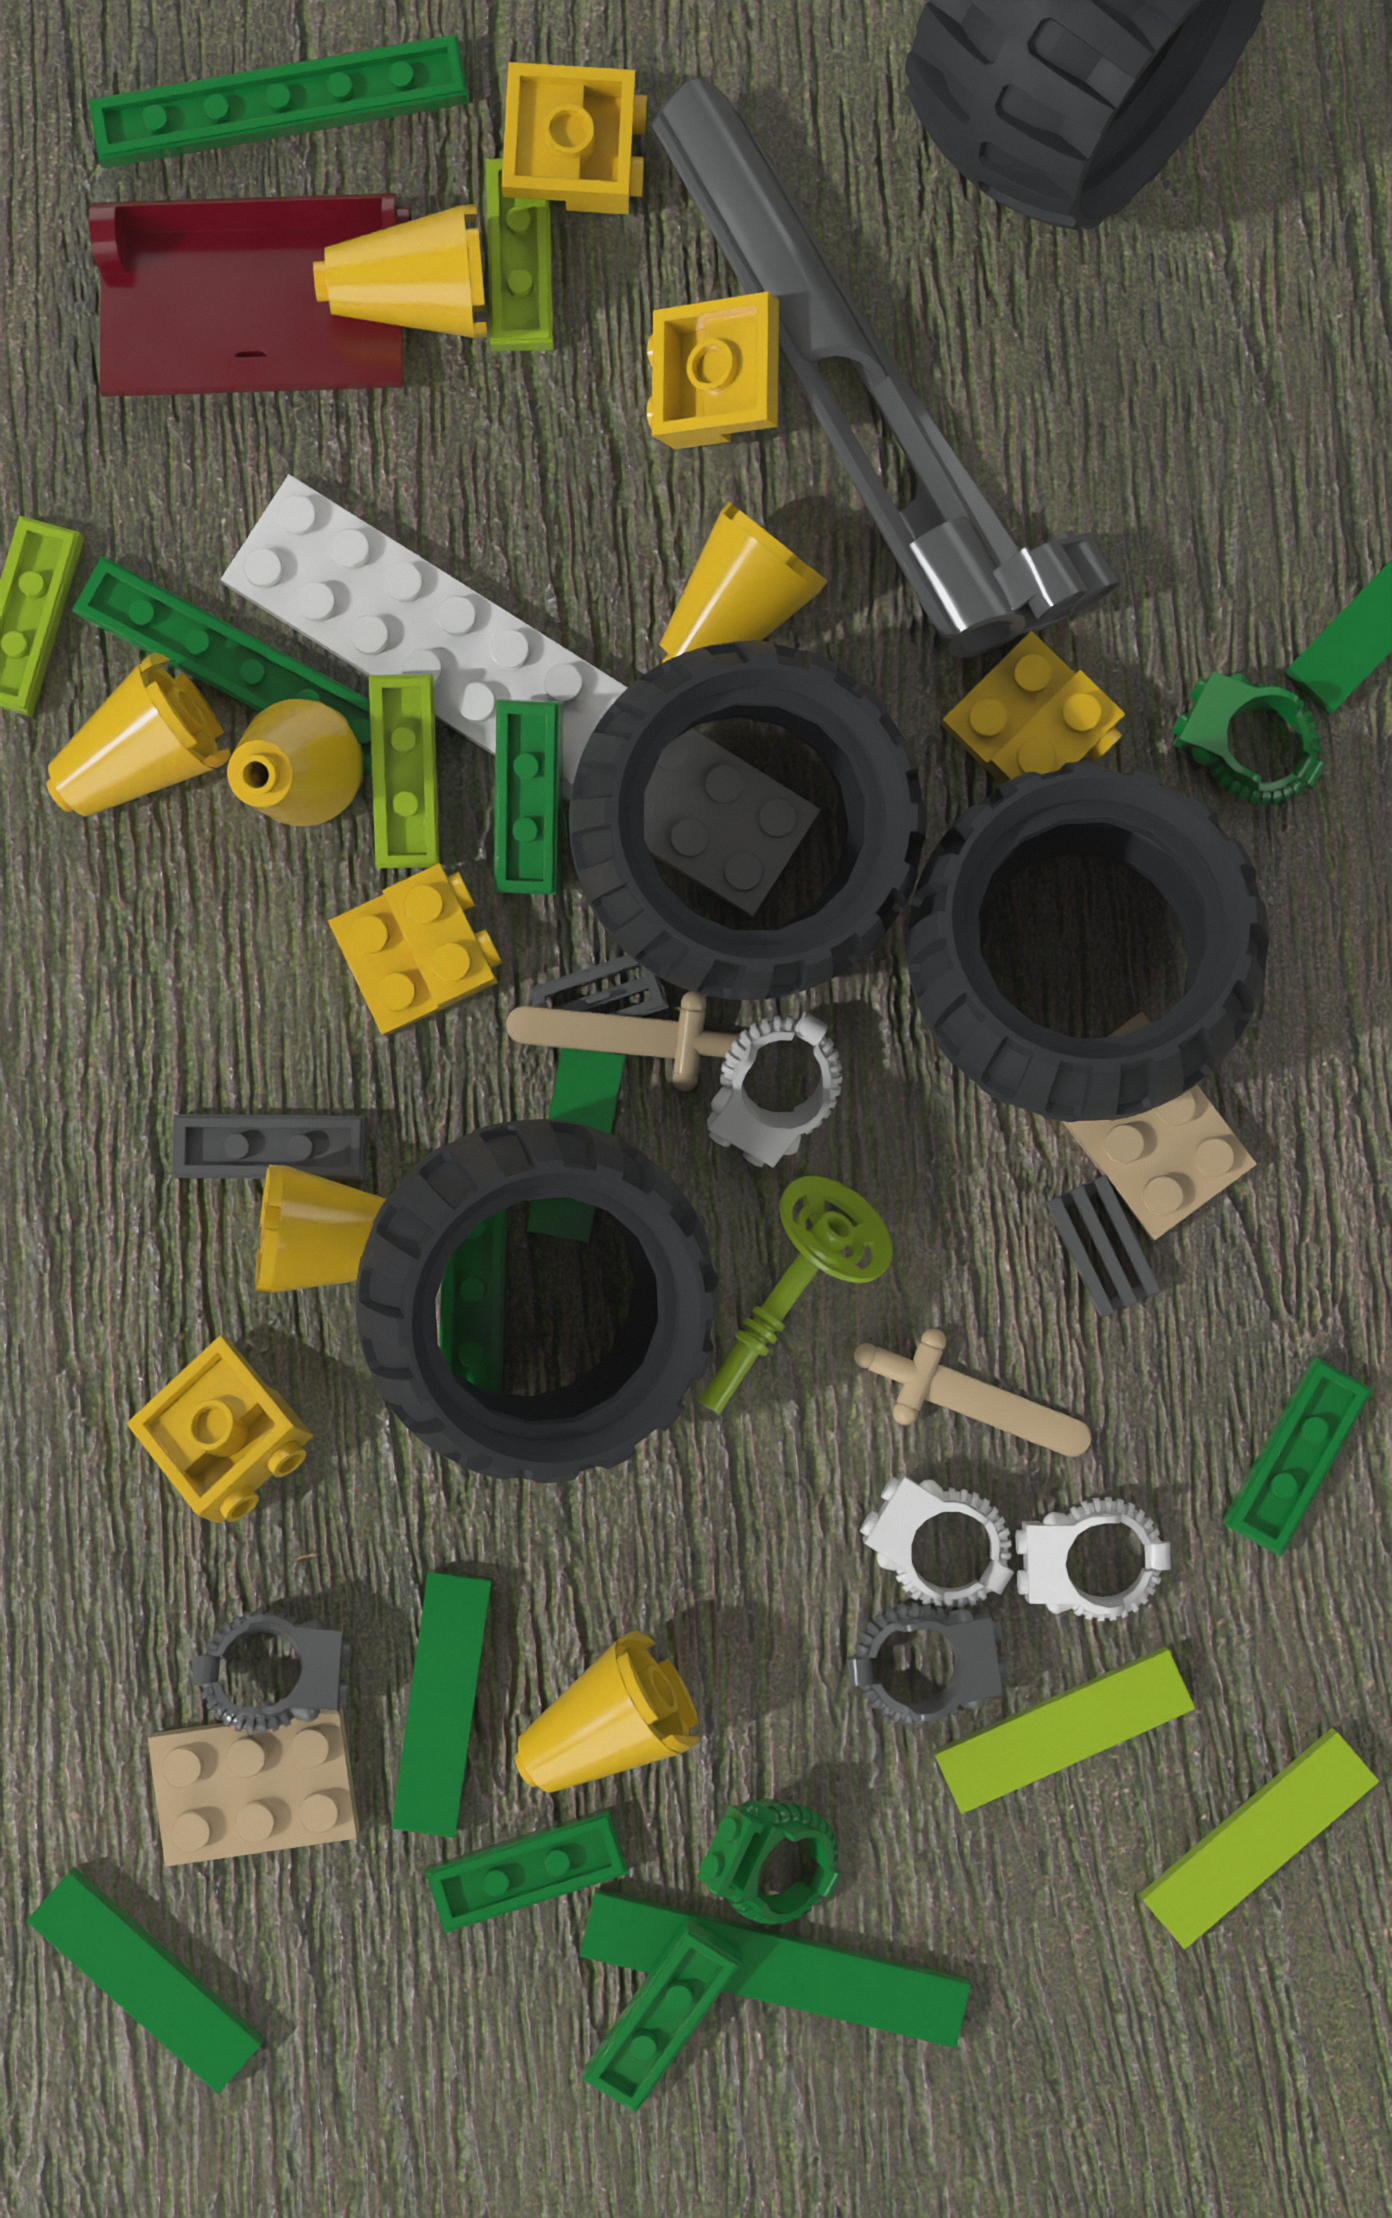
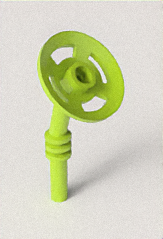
(818, 1250)

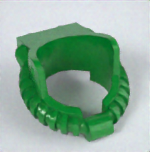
(1205, 733)
(744, 1843)

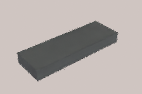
(248, 1143)

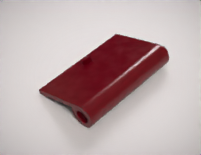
(228, 299)

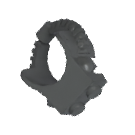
(976, 1664)
(319, 1684)

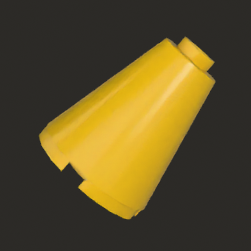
(409, 275)
(739, 587)
(137, 742)
(297, 763)
(311, 1230)
(609, 1720)

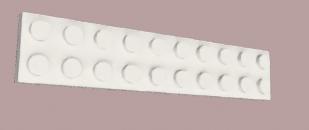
(405, 616)

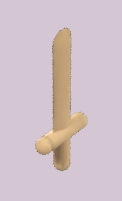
(677, 1040)
(930, 1381)

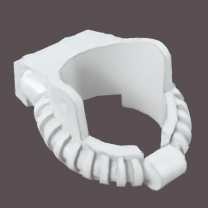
(764, 1133)
(905, 1510)
(1046, 1552)

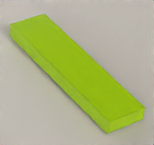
(1064, 1729)
(1258, 1838)

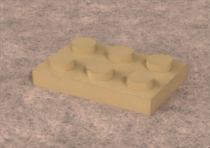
(1164, 1158)
(252, 1792)

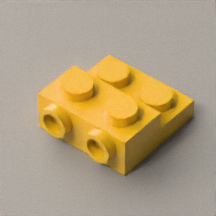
(573, 136)
(714, 370)
(1033, 715)
(416, 948)
(221, 1433)

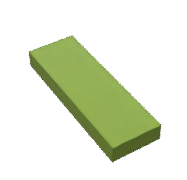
(518, 268)
(31, 607)
(404, 770)

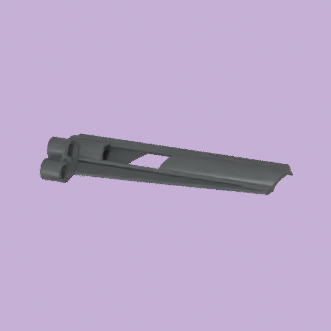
(948, 538)

